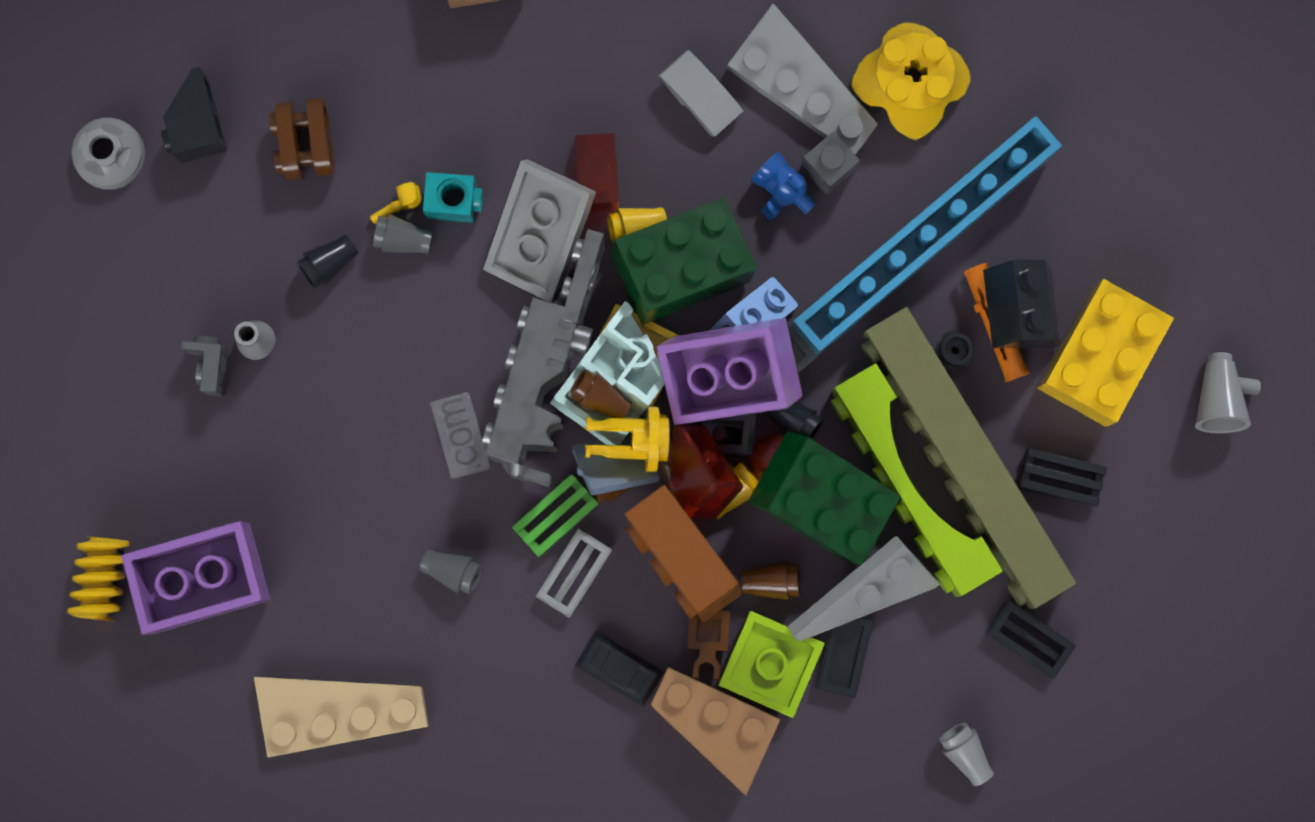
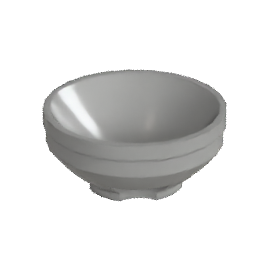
(123, 163)

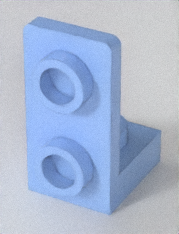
(765, 303)

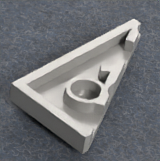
(879, 582)

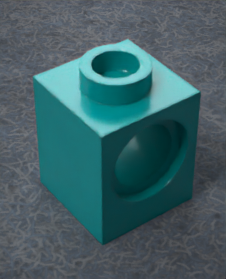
(437, 187)

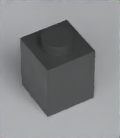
(829, 163)

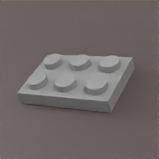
(539, 230)

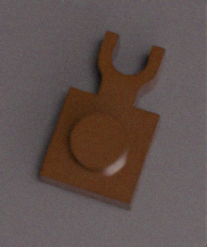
(709, 639)

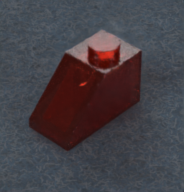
(598, 169)
(701, 473)

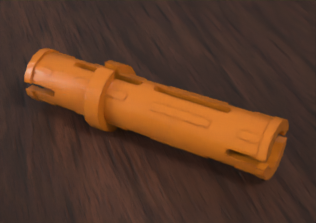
(1008, 358)

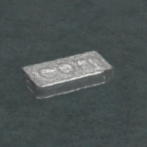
(460, 435)

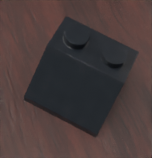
(1021, 305)

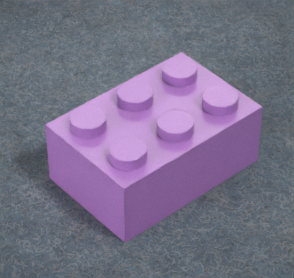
(730, 371)
(195, 578)

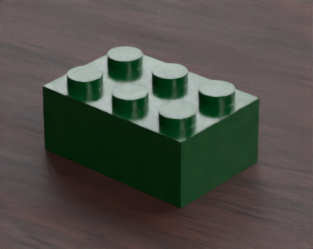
(683, 260)
(824, 498)

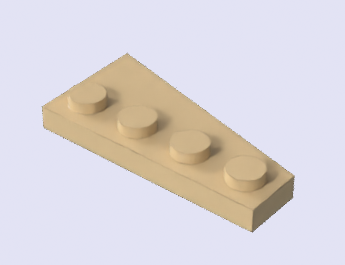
(326, 713)

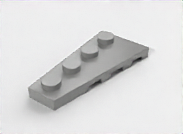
(799, 81)

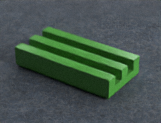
(580, 493)

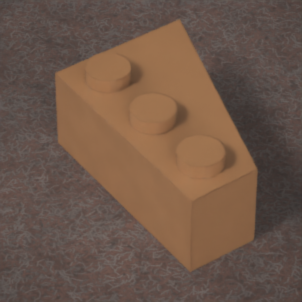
(717, 725)

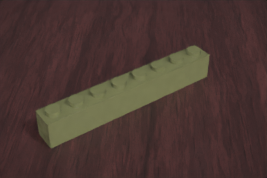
(967, 459)

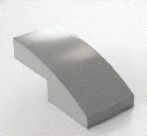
(700, 92)

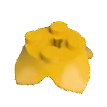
(910, 105)

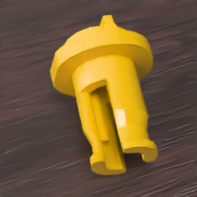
(647, 442)

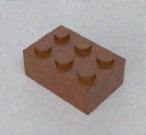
(681, 555)

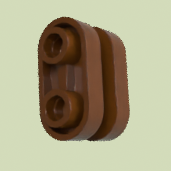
(286, 124)

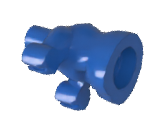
(784, 184)

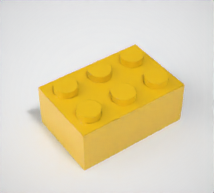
(1105, 353)

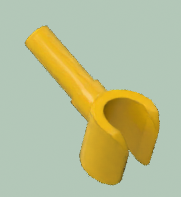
(408, 196)

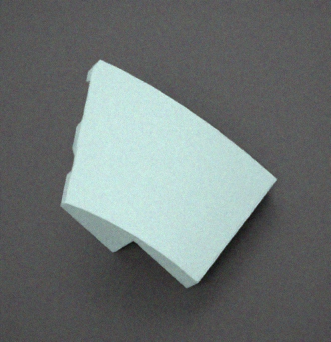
(627, 363)

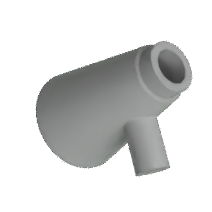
(1221, 397)

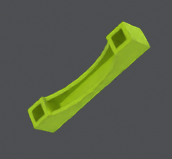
(960, 560)

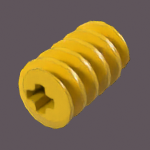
(98, 578)

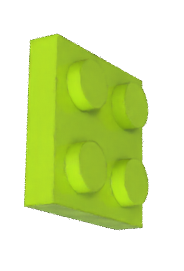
(770, 664)

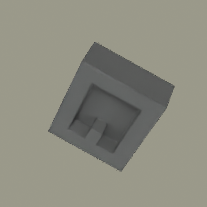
(212, 371)

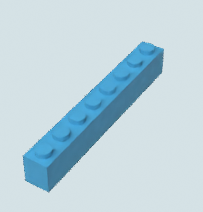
(926, 235)

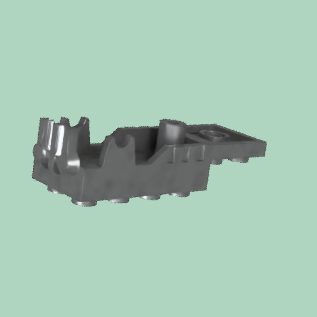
(541, 363)

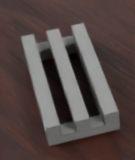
(556, 601)

